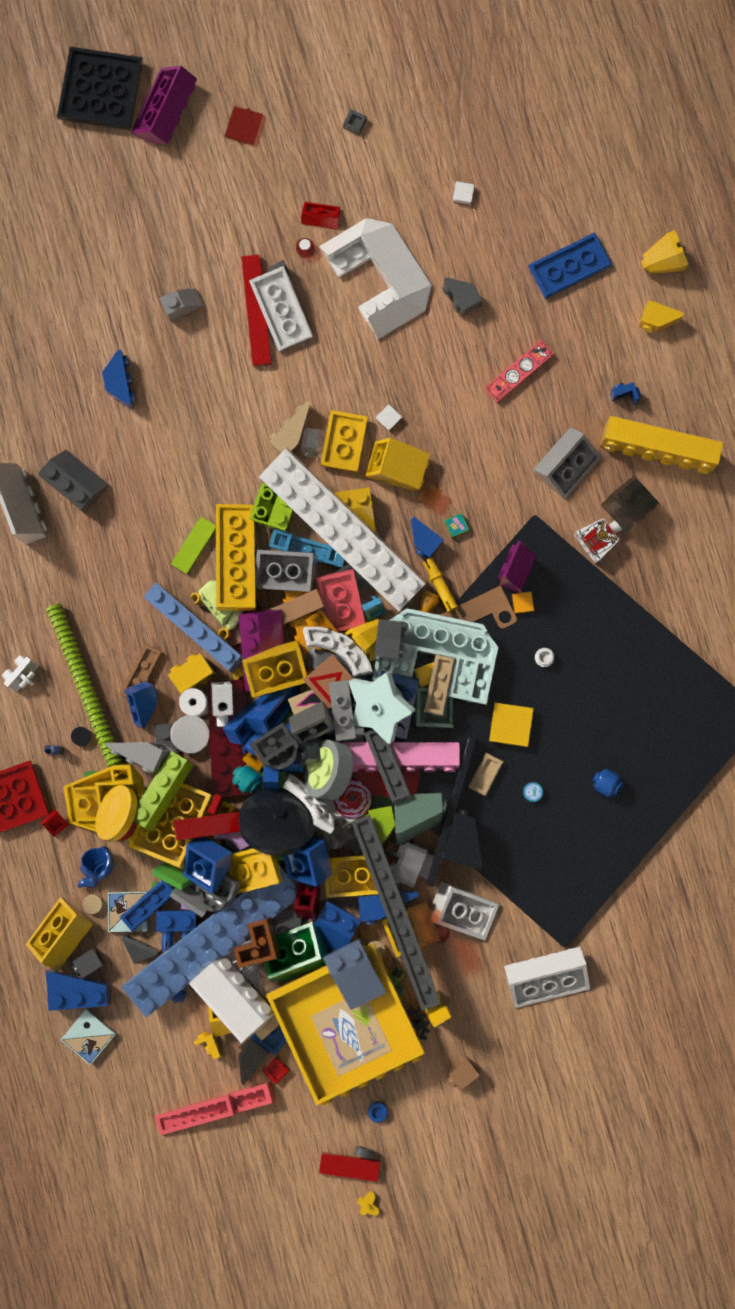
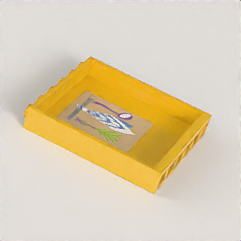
(342, 1045)

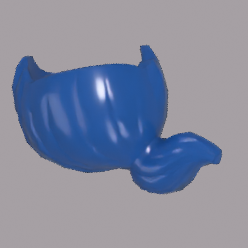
(96, 865)

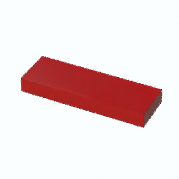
(349, 1166)

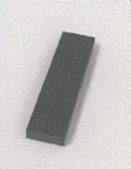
(387, 767)

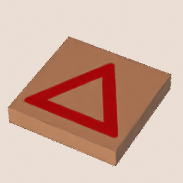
(329, 671)

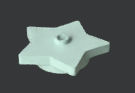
(379, 705)

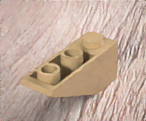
(292, 431)

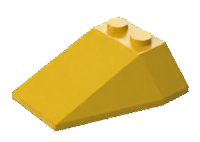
(86, 794)

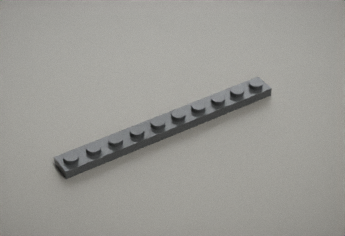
(396, 912)

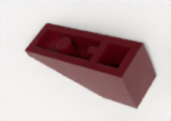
(307, 901)

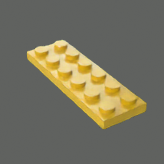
(235, 558)

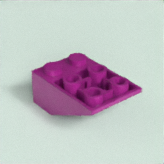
(515, 572)

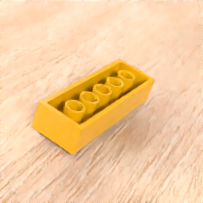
(661, 444)

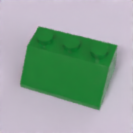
(300, 951)

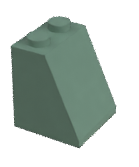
(418, 815)

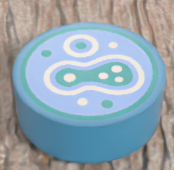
(532, 792)

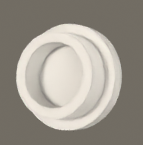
(544, 657)

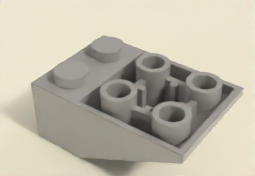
(146, 754)

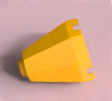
(665, 256)
(365, 638)

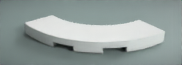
(341, 645)
(315, 805)

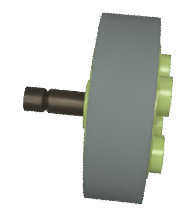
(332, 773)

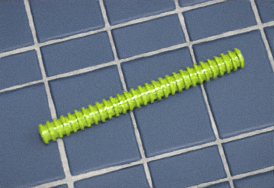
(83, 683)

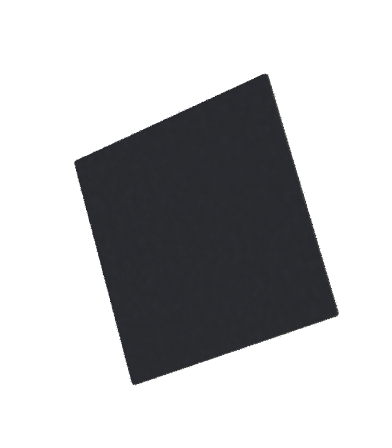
(613, 700)

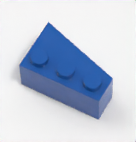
(74, 992)

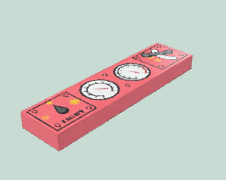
(519, 371)

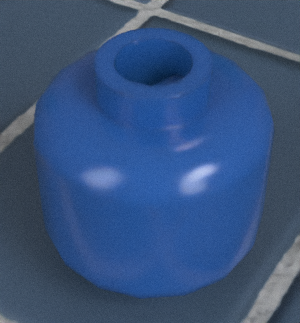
(607, 783)

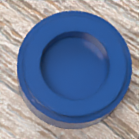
(377, 1111)

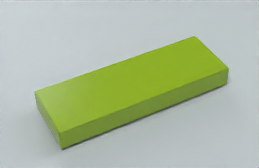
(194, 545)

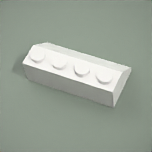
(547, 977)
(232, 999)

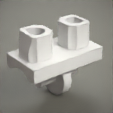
(22, 675)

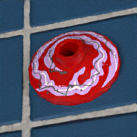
(357, 808)

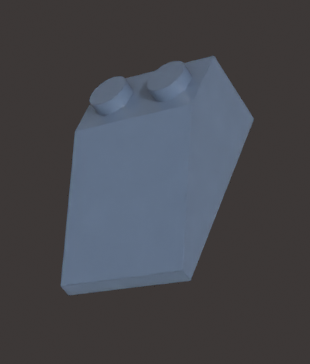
(354, 974)

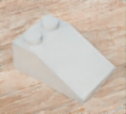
(463, 911)

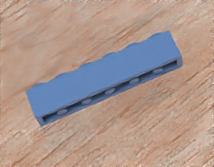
(194, 627)

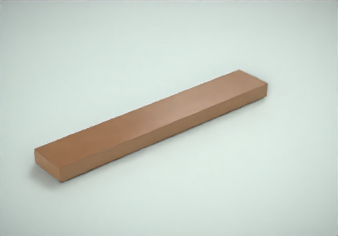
(291, 611)

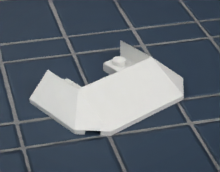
(406, 282)

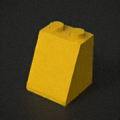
(398, 464)

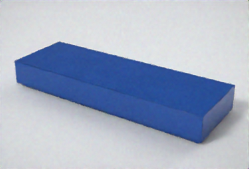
(147, 905)

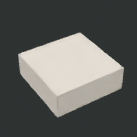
(463, 192)
(388, 417)

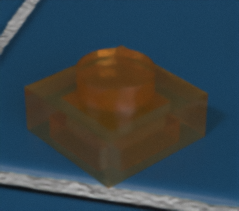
(429, 495)

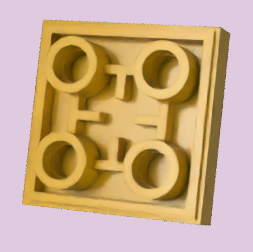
(511, 724)

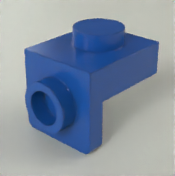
(621, 390)

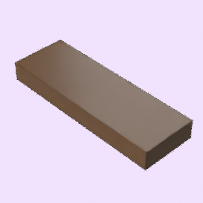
(143, 667)

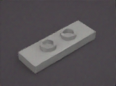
(342, 710)

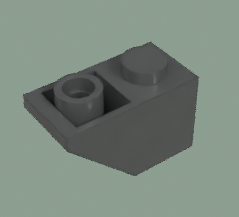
(463, 295)

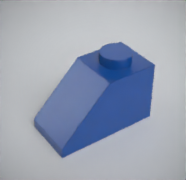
(424, 539)
(142, 702)

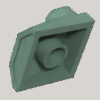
(425, 719)

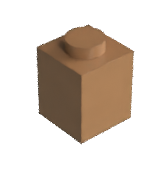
(463, 1074)

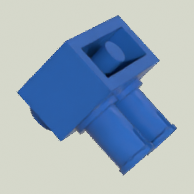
(174, 920)

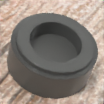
(364, 1152)

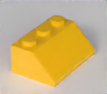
(59, 934)

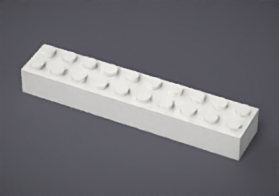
(342, 529)

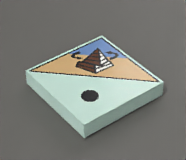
(117, 905)
(88, 1036)

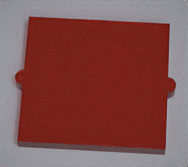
(243, 125)

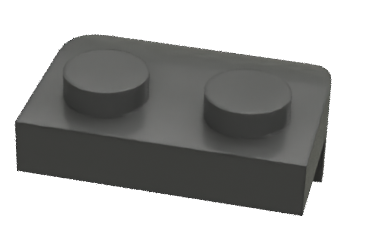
(275, 748)
(223, 896)

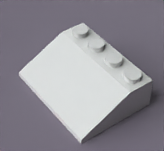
(19, 505)

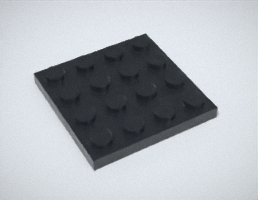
(100, 88)

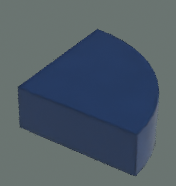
(53, 749)

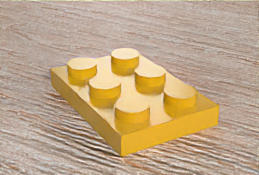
(344, 441)
(254, 870)

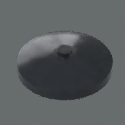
(276, 822)

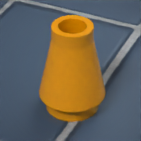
(428, 601)

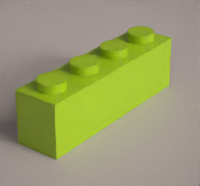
(162, 791)

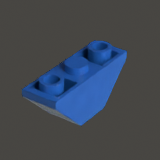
(118, 381)

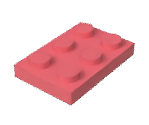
(341, 599)

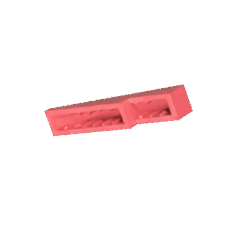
(215, 1108)

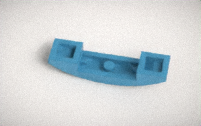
(290, 543)

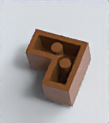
(263, 944)

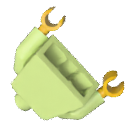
(207, 595)

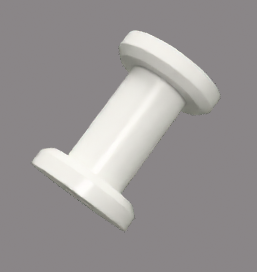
(187, 701)

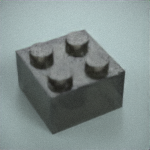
(630, 504)

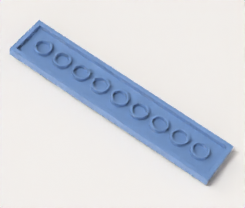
(205, 944)

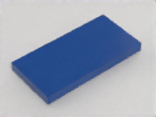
(569, 265)

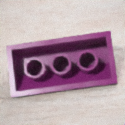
(164, 105)
(260, 632)

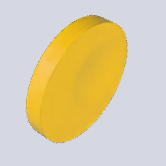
(116, 813)

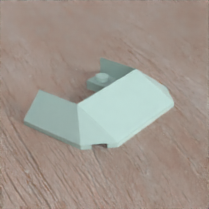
(452, 638)

